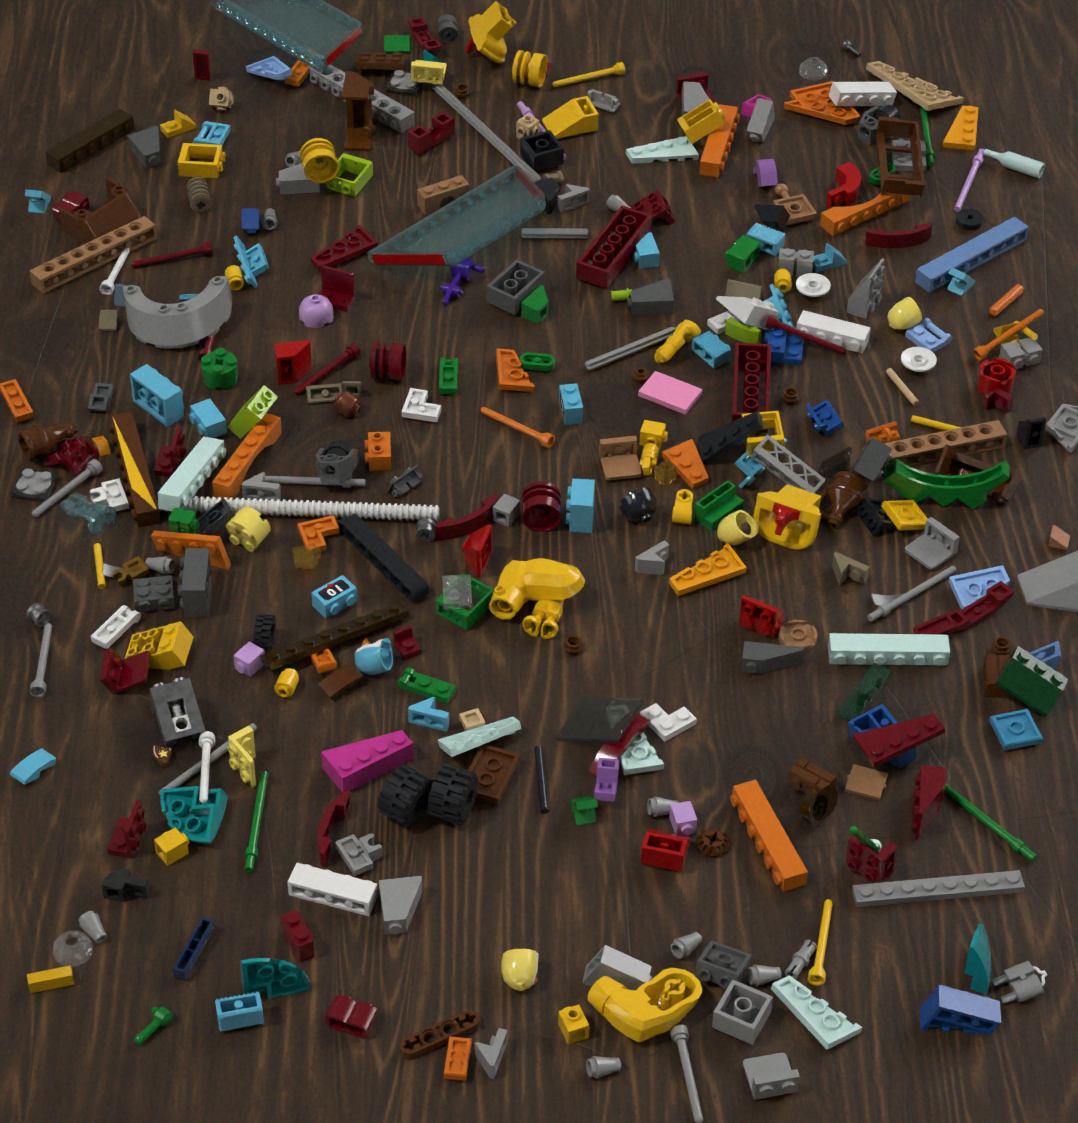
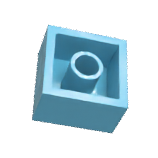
(580, 505)

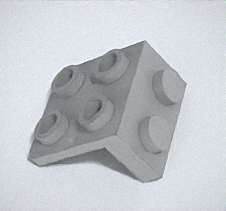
(934, 545)
(770, 1076)

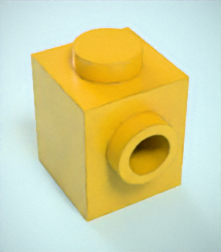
(653, 433)
(171, 846)
(573, 1024)

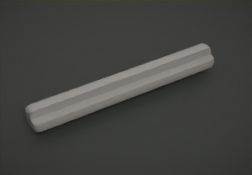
(567, 233)

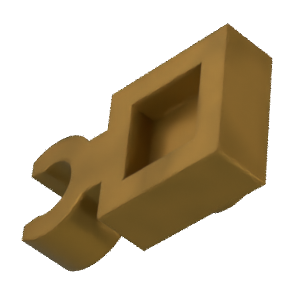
(132, 569)

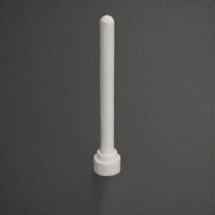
(107, 286)
(206, 742)

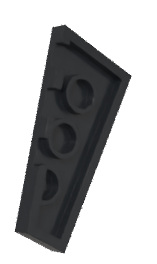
(728, 436)

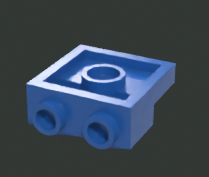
(784, 348)

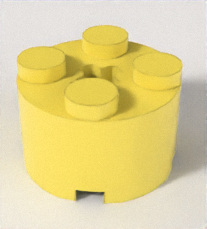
(247, 528)

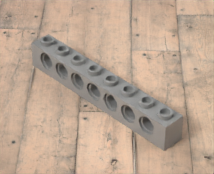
(383, 107)

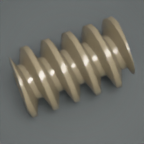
(198, 195)

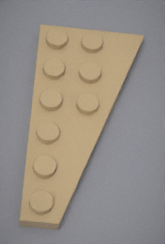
(917, 90)

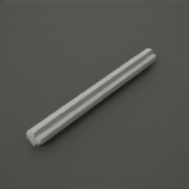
(629, 349)

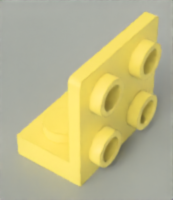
(428, 71)
(242, 753)

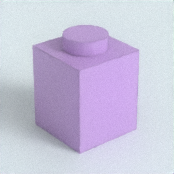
(248, 659)
(683, 818)

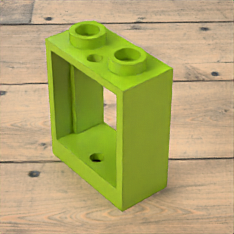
(347, 162)
(252, 411)

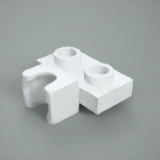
(110, 494)

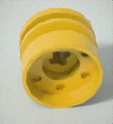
(529, 68)
(319, 160)

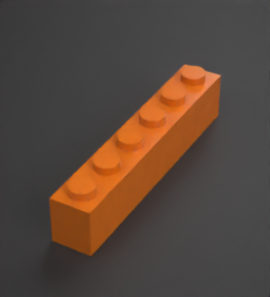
(719, 143)
(769, 836)

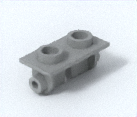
(608, 102)

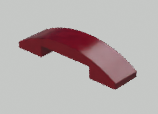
(422, 36)
(898, 239)
(453, 529)
(982, 608)
(616, 750)
(337, 809)

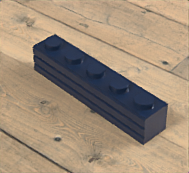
(193, 948)

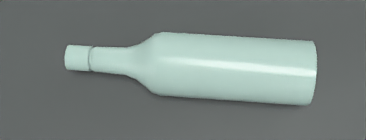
(1018, 163)

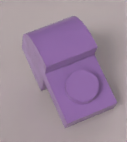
(766, 172)
(606, 779)

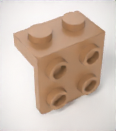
(619, 458)

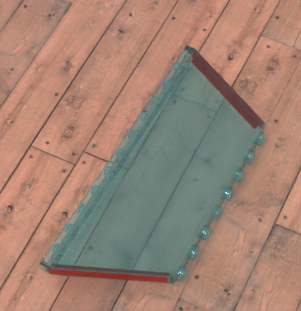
(302, 28)
(465, 223)

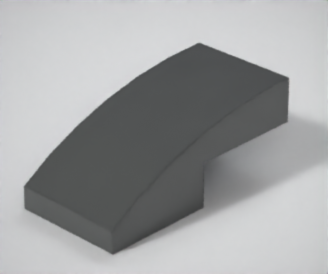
(101, 397)

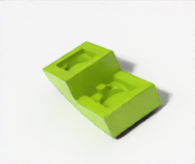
(743, 333)

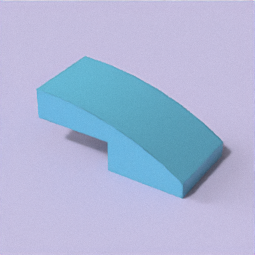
(30, 767)

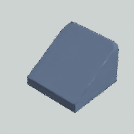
(119, 295)

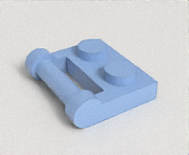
(923, 338)

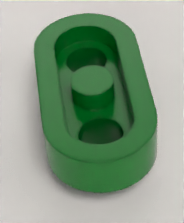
(874, 177)
(537, 361)

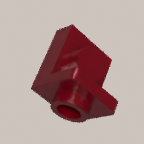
(998, 399)
(406, 643)

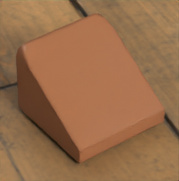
(1058, 538)

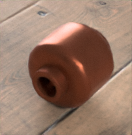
(347, 404)

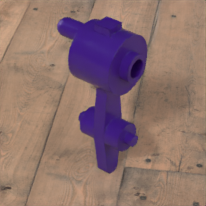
(461, 271)

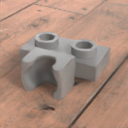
(359, 854)

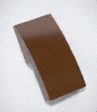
(341, 679)

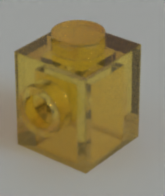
(306, 556)

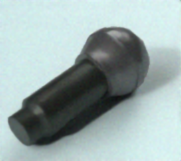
(847, 46)

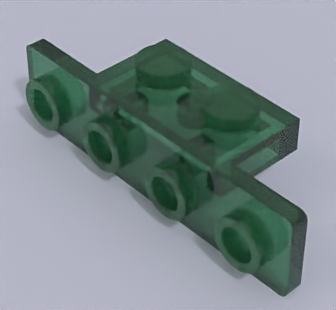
(864, 692)

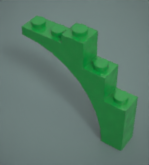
(944, 489)

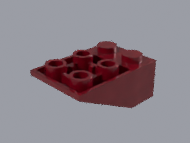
(928, 797)

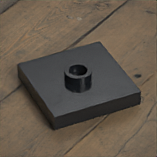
(215, 517)

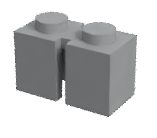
(803, 257)
(1028, 355)

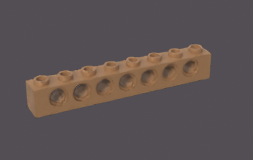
(92, 254)
(962, 440)

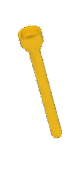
(618, 68)
(817, 973)

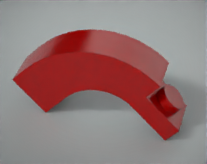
(850, 180)

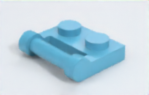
(216, 136)

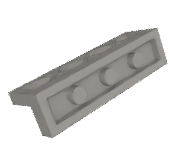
(781, 469)

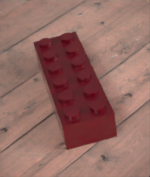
(613, 247)
(751, 379)

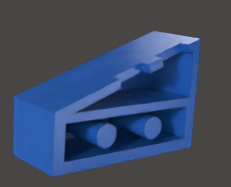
(878, 718)
(960, 1010)

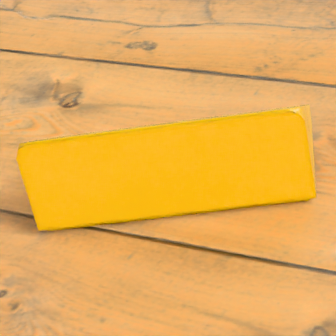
(50, 979)

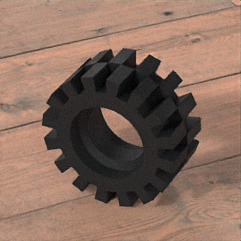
(264, 631)

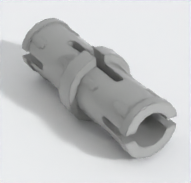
(801, 959)

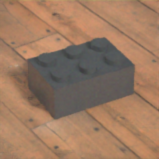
(514, 286)
(871, 459)
(195, 582)

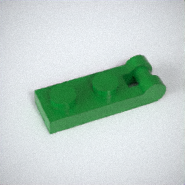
(448, 375)
(426, 686)

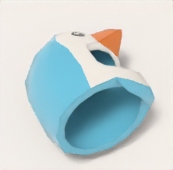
(372, 658)

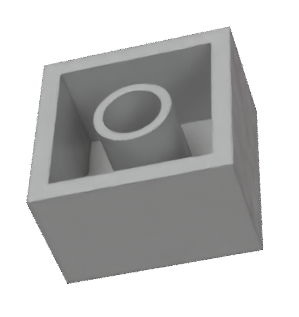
(742, 1012)

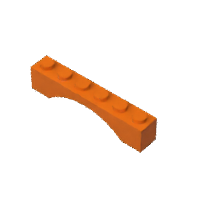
(842, 218)
(231, 476)

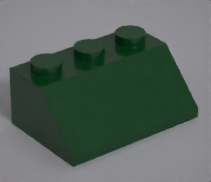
(1031, 681)

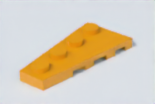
(963, 130)
(714, 569)

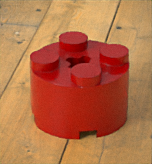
(996, 374)

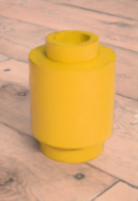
(235, 277)
(782, 280)
(287, 683)

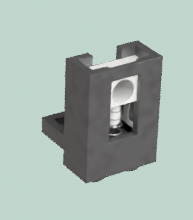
(173, 697)

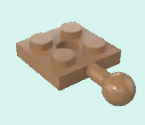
(802, 208)

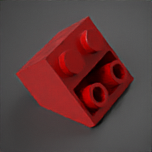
(292, 361)
(761, 616)
(664, 850)

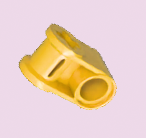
(683, 507)

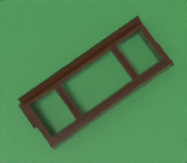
(900, 183)

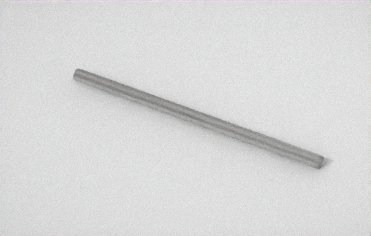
(486, 132)

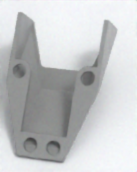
(1052, 584)

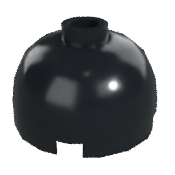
(639, 506)

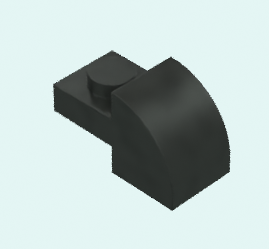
(121, 884)

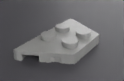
(1064, 426)

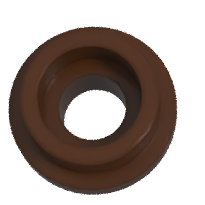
(462, 90)
(641, 375)
(790, 395)
(573, 644)
(1001, 646)

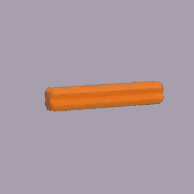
(1003, 302)

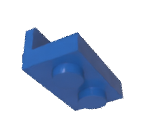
(825, 418)

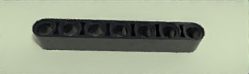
(383, 557)

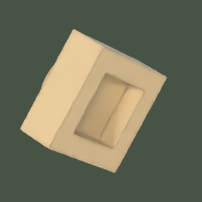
(471, 719)

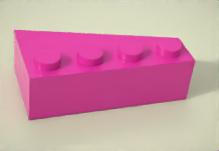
(367, 759)

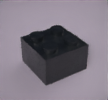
(542, 151)

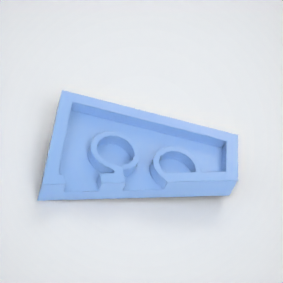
(270, 68)
(973, 585)

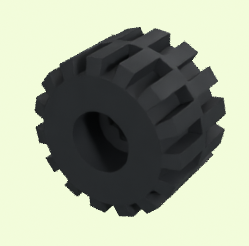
(452, 794)
(405, 795)

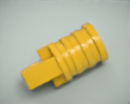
(649, 458)

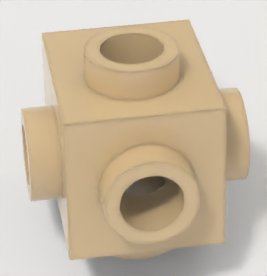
(216, 96)
(527, 126)

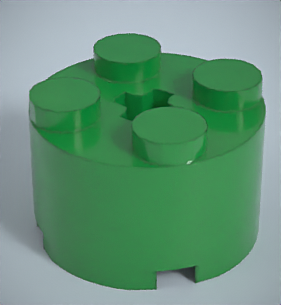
(219, 369)

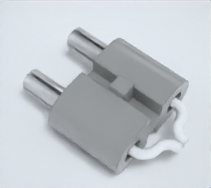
(1022, 981)

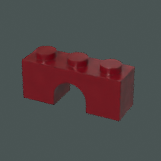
(422, 139)

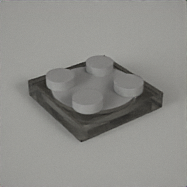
(401, 84)
(34, 485)

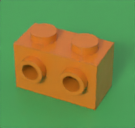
(378, 450)

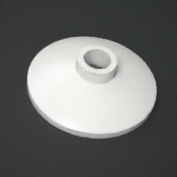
(813, 284)
(918, 359)

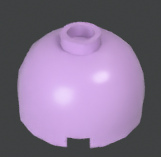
(315, 311)

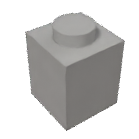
(506, 510)

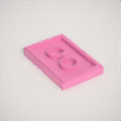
(670, 392)

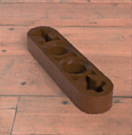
(438, 1032)

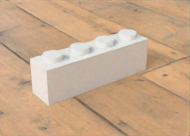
(862, 93)
(837, 331)
(332, 889)

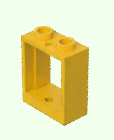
(701, 120)
(201, 169)
(770, 420)

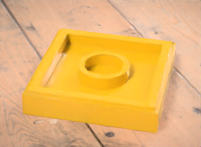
(905, 514)

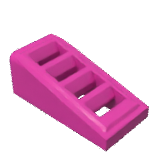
(748, 106)

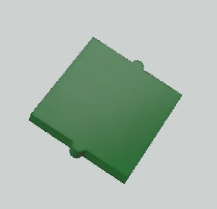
(397, 43)

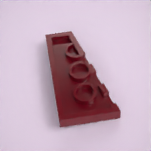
(349, 247)
(893, 740)

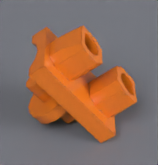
(884, 433)

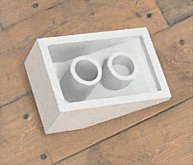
(748, 310)

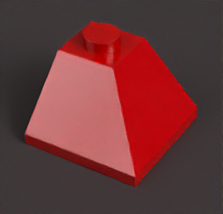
(478, 549)

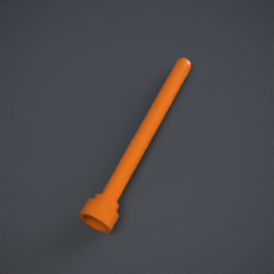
(982, 351)
(546, 439)

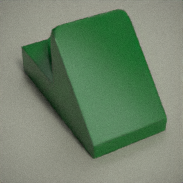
(584, 809)

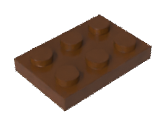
(380, 61)
(494, 771)

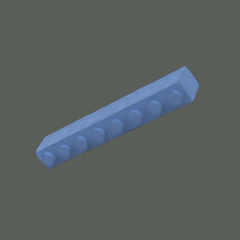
(972, 253)

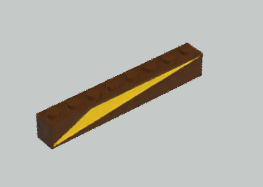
(134, 469)

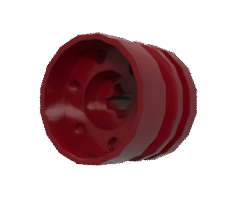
(389, 361)
(541, 506)

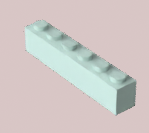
(191, 474)
(888, 649)

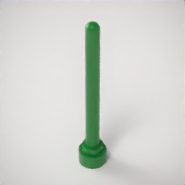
(873, 844)

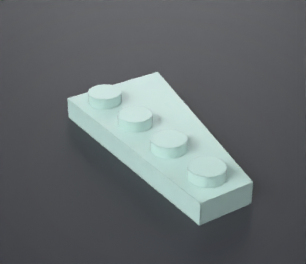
(662, 151)
(478, 736)
(640, 757)
(823, 1022)

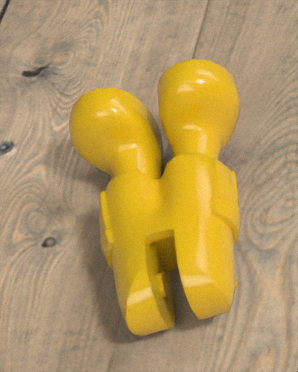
(683, 333)
(544, 610)

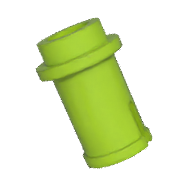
(621, 295)

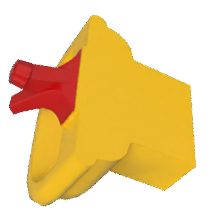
(488, 33)
(788, 517)

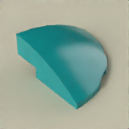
(190, 816)
(979, 961)
(273, 977)

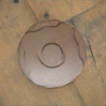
(798, 634)

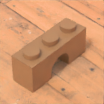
(431, 196)

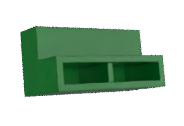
(717, 505)

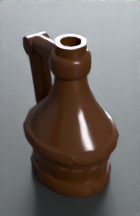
(41, 439)
(844, 493)

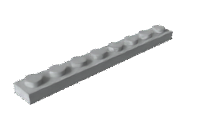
(938, 888)

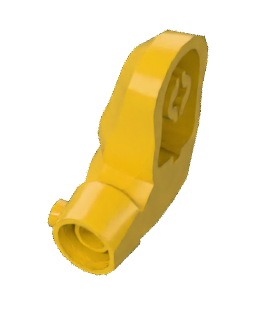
(533, 581)
(650, 1008)

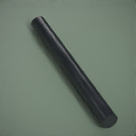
(541, 779)

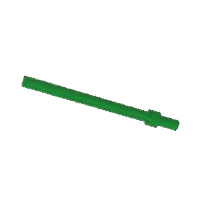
(930, 155)
(1016, 844)
(251, 851)

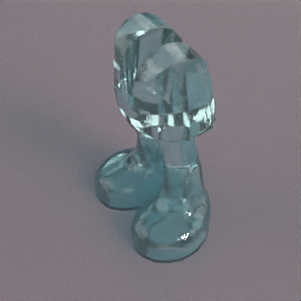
(96, 514)

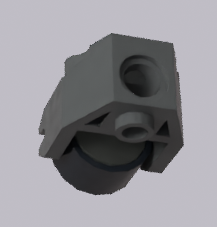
(869, 122)
(336, 462)

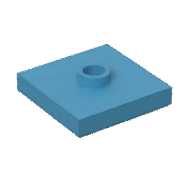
(1015, 729)

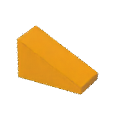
(101, 445)

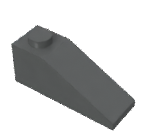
(769, 657)

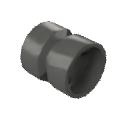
(447, 29)

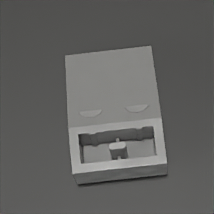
(867, 293)

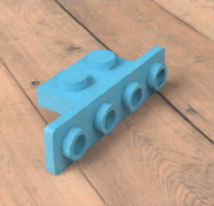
(252, 260)
(780, 305)
(749, 467)

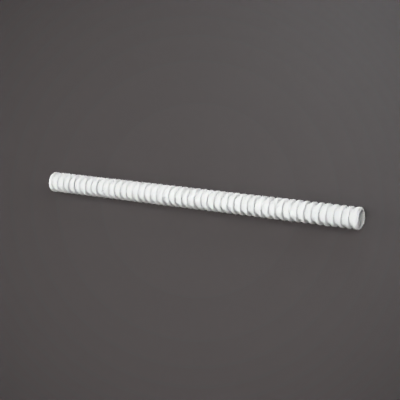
(320, 509)

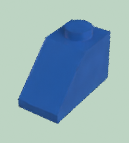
(251, 220)

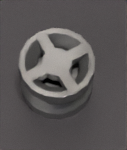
(425, 530)
(38, 614)

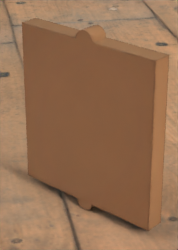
(866, 782)

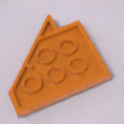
(816, 102)

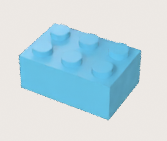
(157, 395)

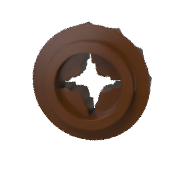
(717, 848)

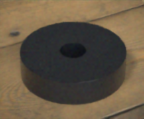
(969, 219)

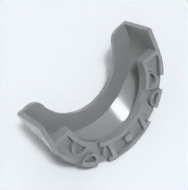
(182, 322)

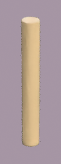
(904, 389)

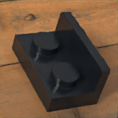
(874, 516)

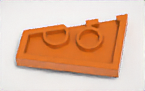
(510, 373)
(687, 463)

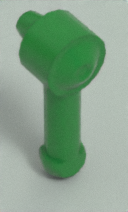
(162, 1017)

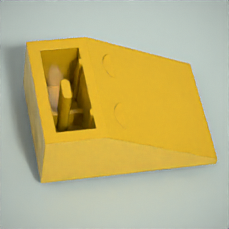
(572, 118)
(167, 645)

